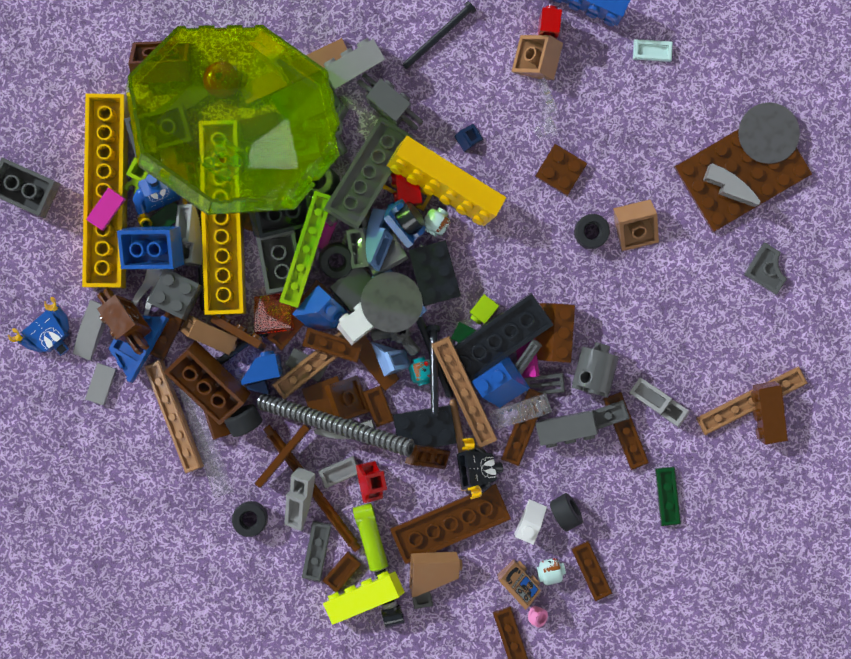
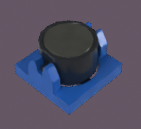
(405, 221)

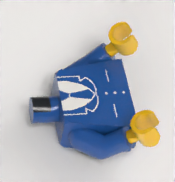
(151, 196)
(46, 331)

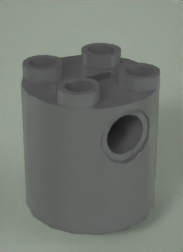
(595, 370)

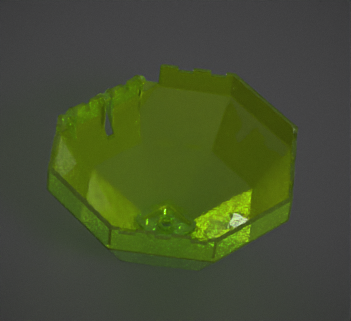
(239, 99)

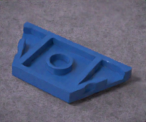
(127, 358)

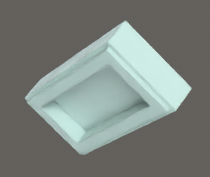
(652, 50)

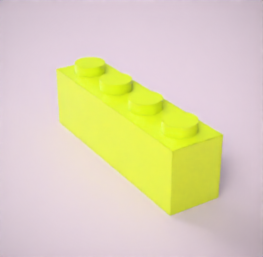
(364, 597)

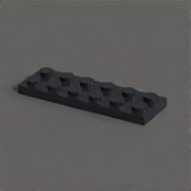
(502, 336)

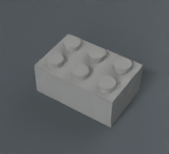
(353, 62)

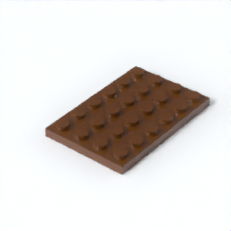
(762, 178)

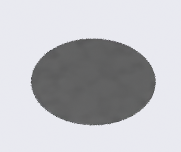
(769, 132)
(391, 302)

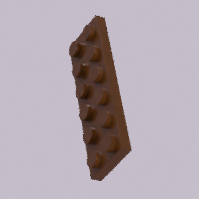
(450, 523)

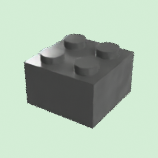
(175, 294)

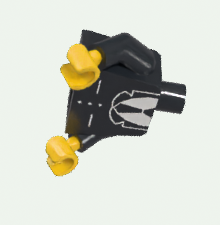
(477, 468)

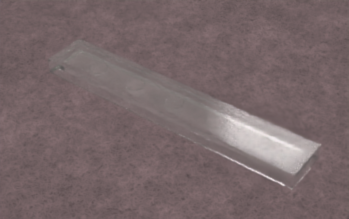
(207, 448)

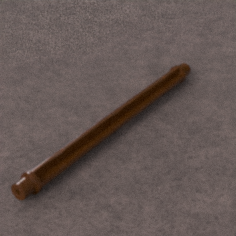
(317, 495)

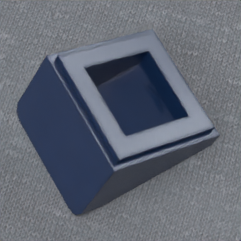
(468, 137)
(261, 386)

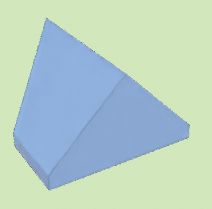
(390, 359)

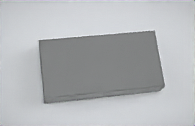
(100, 384)
(338, 472)

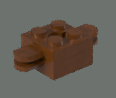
(124, 320)

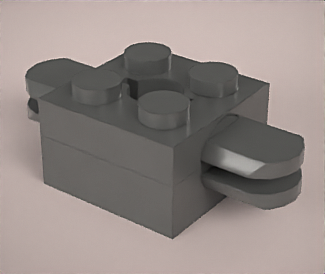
(389, 102)

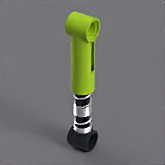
(376, 558)

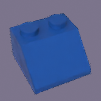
(320, 311)
(264, 368)
(501, 383)

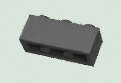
(567, 428)

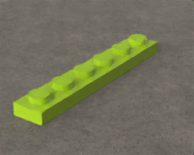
(305, 250)

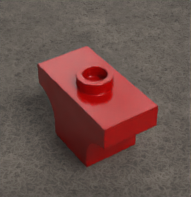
(371, 481)

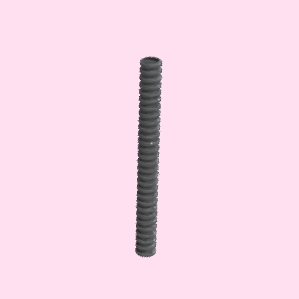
(336, 425)

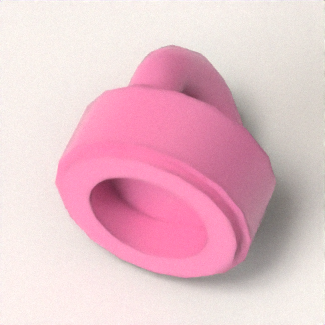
(537, 616)

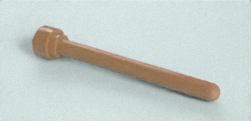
(457, 427)

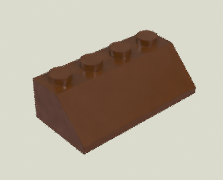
(207, 382)

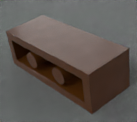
(769, 412)

